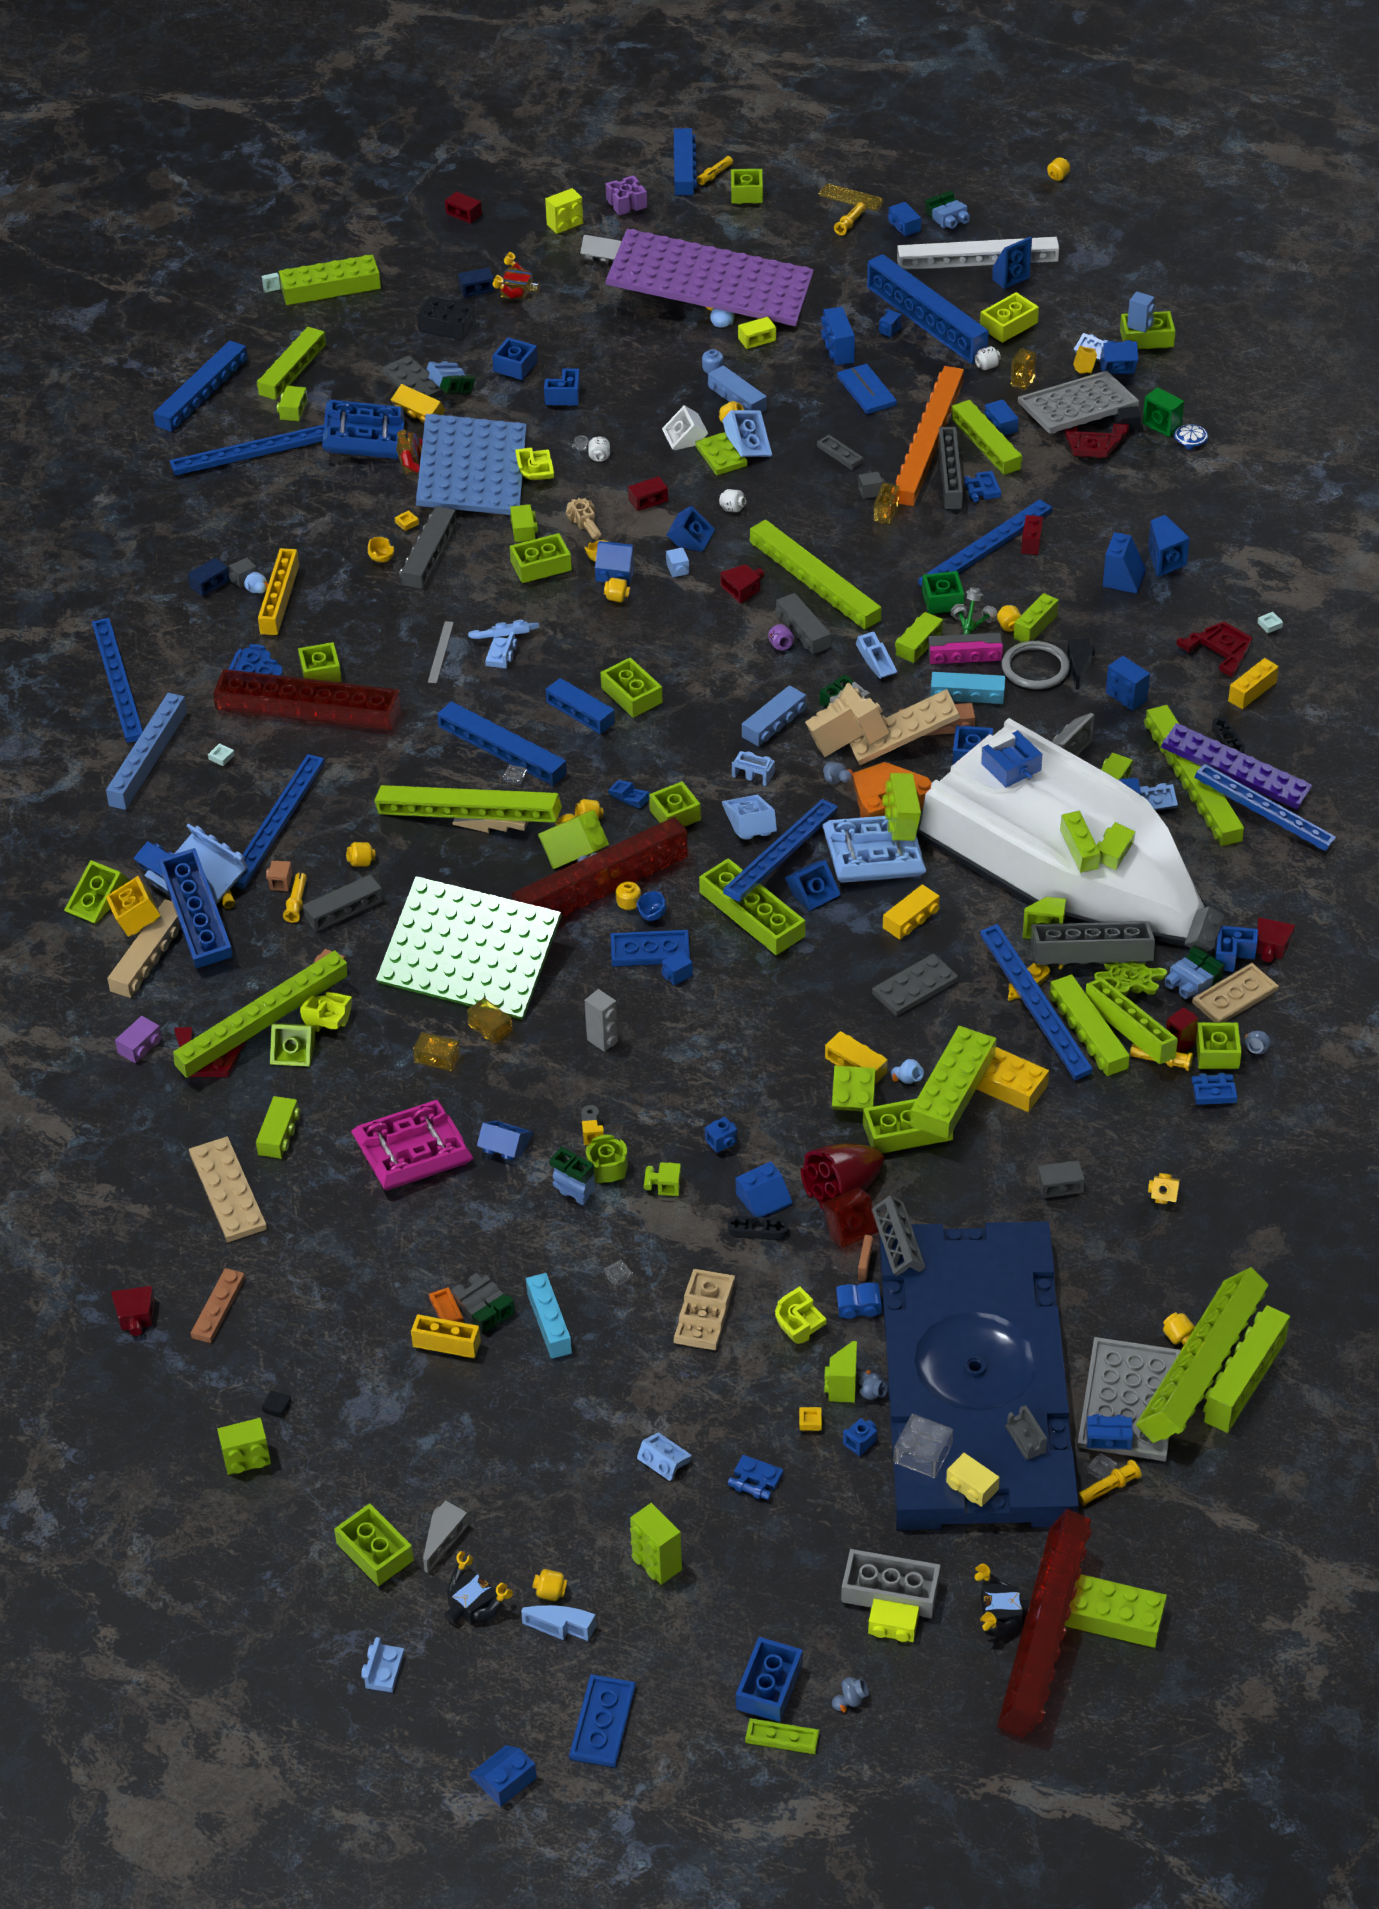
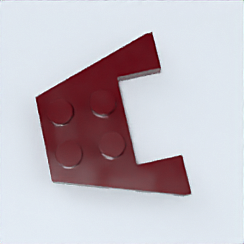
(1095, 444)
(1224, 640)
(218, 1068)

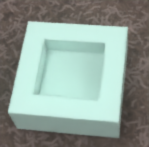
(271, 282)
(1270, 622)
(221, 754)

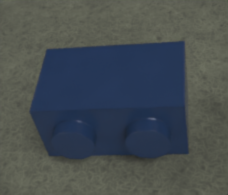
(476, 282)
(208, 577)

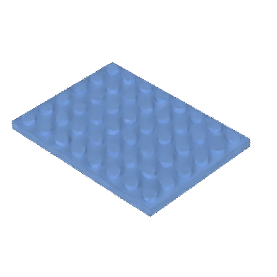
(470, 464)

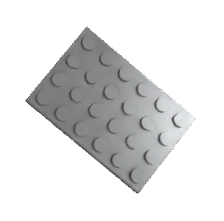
(1077, 401)
(1122, 1383)

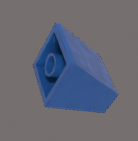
(1167, 545)
(1123, 564)

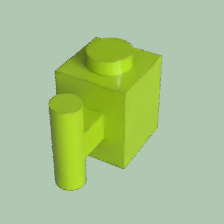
(667, 1178)

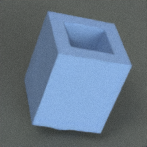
(677, 562)

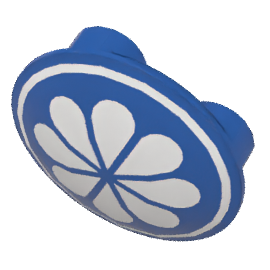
(1191, 435)

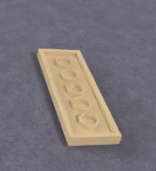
(908, 726)
(227, 1189)

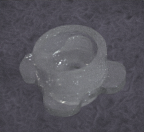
(580, 443)

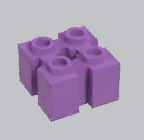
(626, 195)

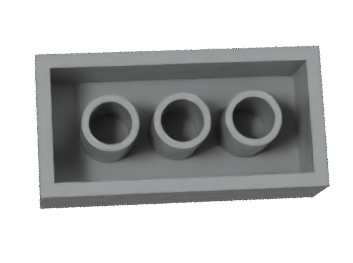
(890, 1579)

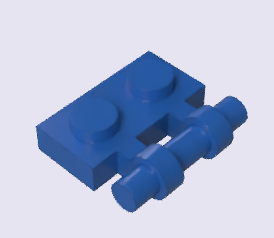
(987, 485)
(1214, 1089)
(758, 1473)

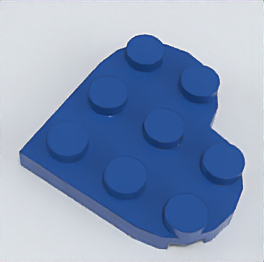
(255, 660)

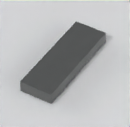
(840, 452)

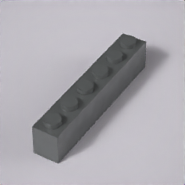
(950, 468)
(428, 547)

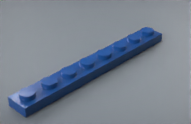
(1265, 807)

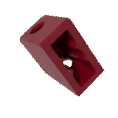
(741, 582)
(1273, 938)
(134, 1308)

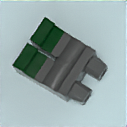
(483, 1302)

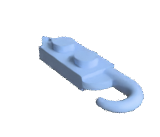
(504, 629)

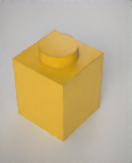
(1085, 359)

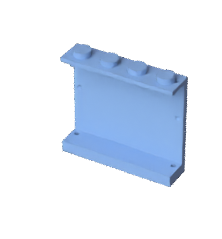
(218, 861)

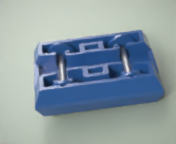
(362, 428)

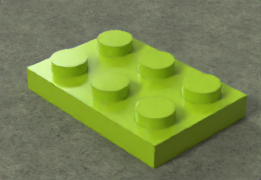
(720, 454)

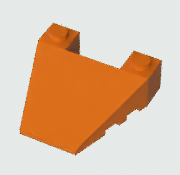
(870, 787)

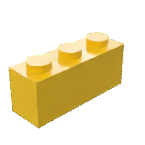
(416, 403)
(1253, 683)
(911, 912)
(846, 1051)
(445, 1336)

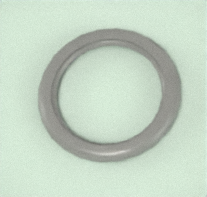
(1035, 645)

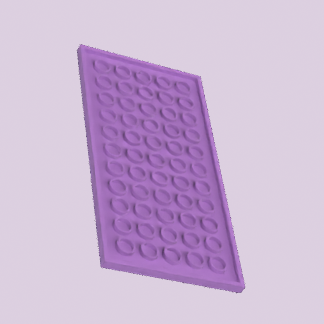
(710, 277)

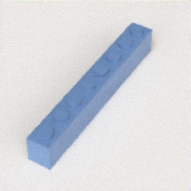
(146, 751)

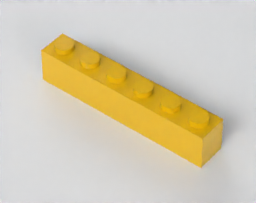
(278, 591)

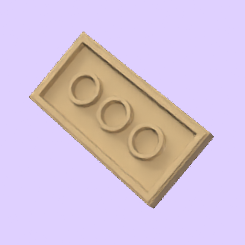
(1235, 994)

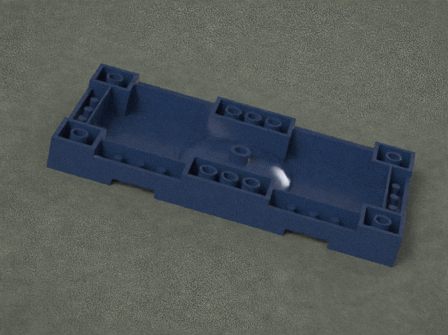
(965, 1351)

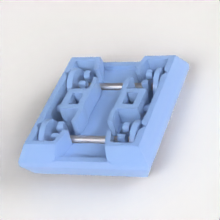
(865, 850)

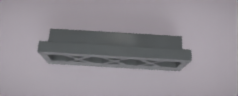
(902, 1232)

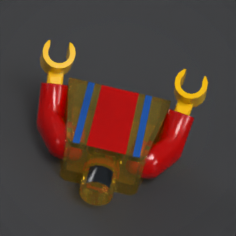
(516, 281)
(409, 451)

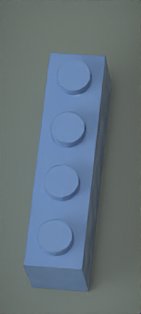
(736, 389)
(774, 716)

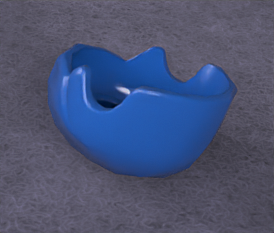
(652, 905)

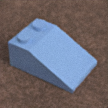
(747, 433)
(750, 816)

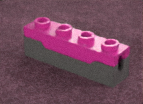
(965, 648)

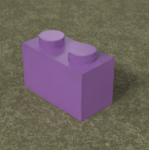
(138, 1039)

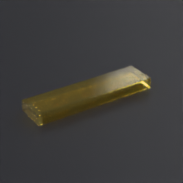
(851, 197)

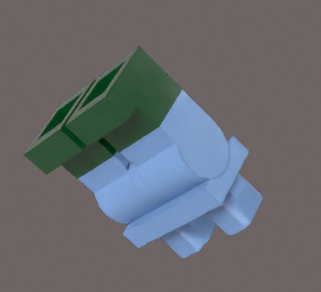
(946, 210)
(449, 376)
(1194, 973)
(571, 1176)

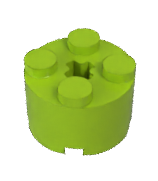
(608, 1158)

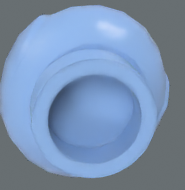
(256, 583)
(908, 1072)

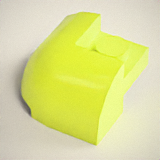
(534, 464)
(327, 1010)
(798, 1315)

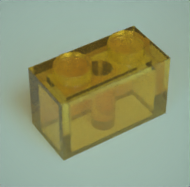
(1023, 369)
(886, 503)
(489, 1020)
(436, 1051)

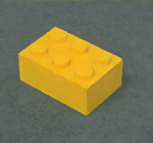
(133, 906)
(1014, 1080)

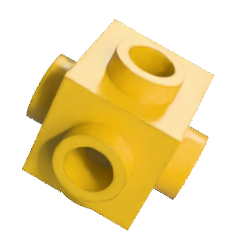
(1164, 1196)

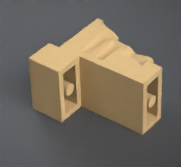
(846, 721)

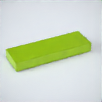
(782, 1736)

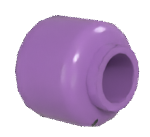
(781, 637)

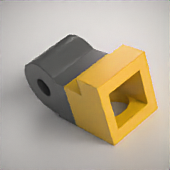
(590, 1123)

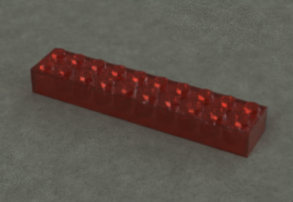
(307, 699)
(605, 870)
(1045, 1624)

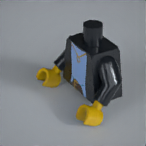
(471, 1595)
(1000, 1603)

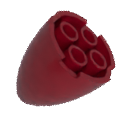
(839, 1169)

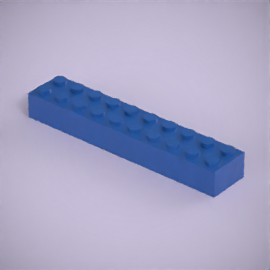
(926, 308)

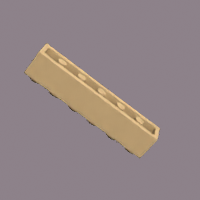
(145, 952)

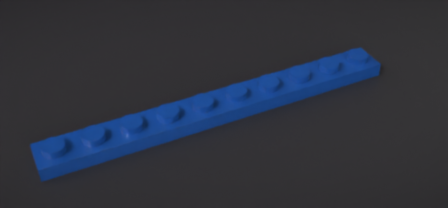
(247, 450)
(991, 540)
(117, 680)
(279, 816)
(780, 850)
(1036, 1002)

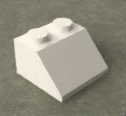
(684, 429)

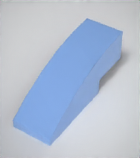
(875, 655)
(560, 1621)

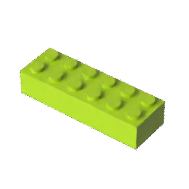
(329, 279)
(757, 913)
(953, 1082)
(1246, 1368)

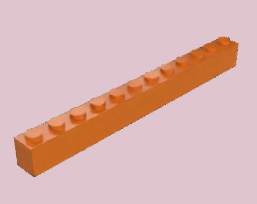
(926, 439)

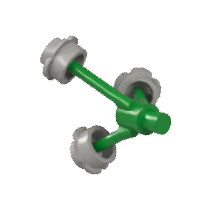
(959, 612)

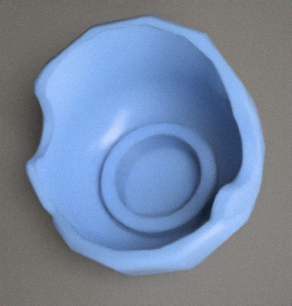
(722, 318)

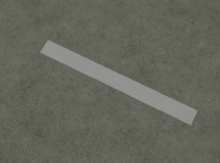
(440, 652)

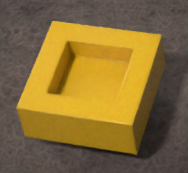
(406, 520)
(810, 1419)

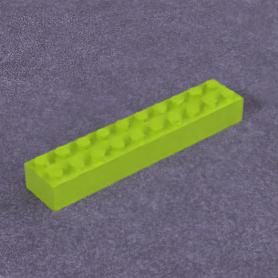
(1202, 1355)

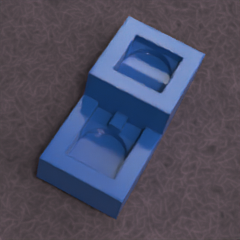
(626, 793)

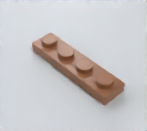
(217, 1305)

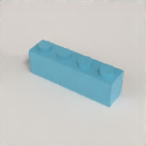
(970, 687)
(548, 1315)

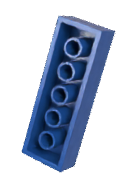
(195, 908)

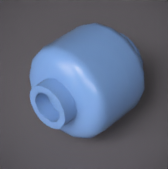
(712, 360)

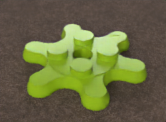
(1140, 977)

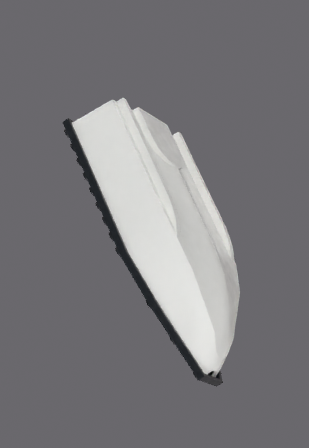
(1018, 841)

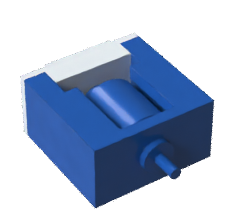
(1011, 758)

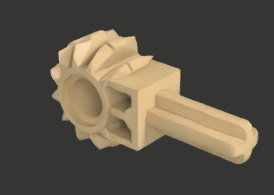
(583, 514)

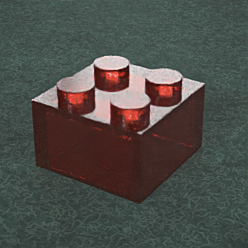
(850, 1217)

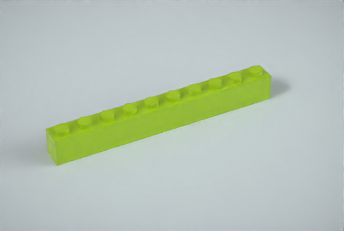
(815, 574)
(1209, 802)
(468, 803)
(260, 1014)

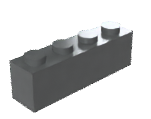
(803, 623)
(343, 903)

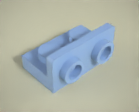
(1091, 342)
(501, 651)
(1160, 797)
(663, 1455)
(382, 1666)

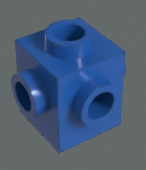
(721, 1134)

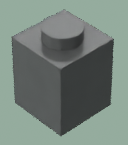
(870, 484)
(240, 571)

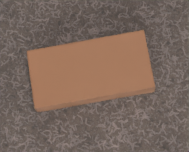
(865, 1258)

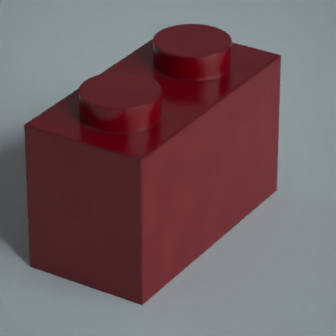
(463, 207)
(648, 493)
(1032, 535)
(1184, 1027)

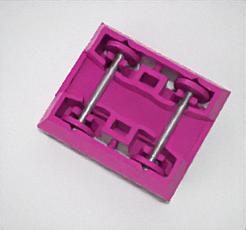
(412, 1145)

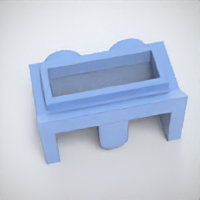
(754, 764)

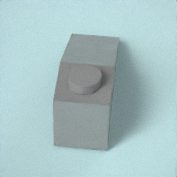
(445, 1528)

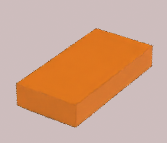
(445, 1305)

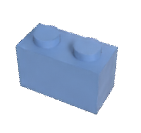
(1141, 312)

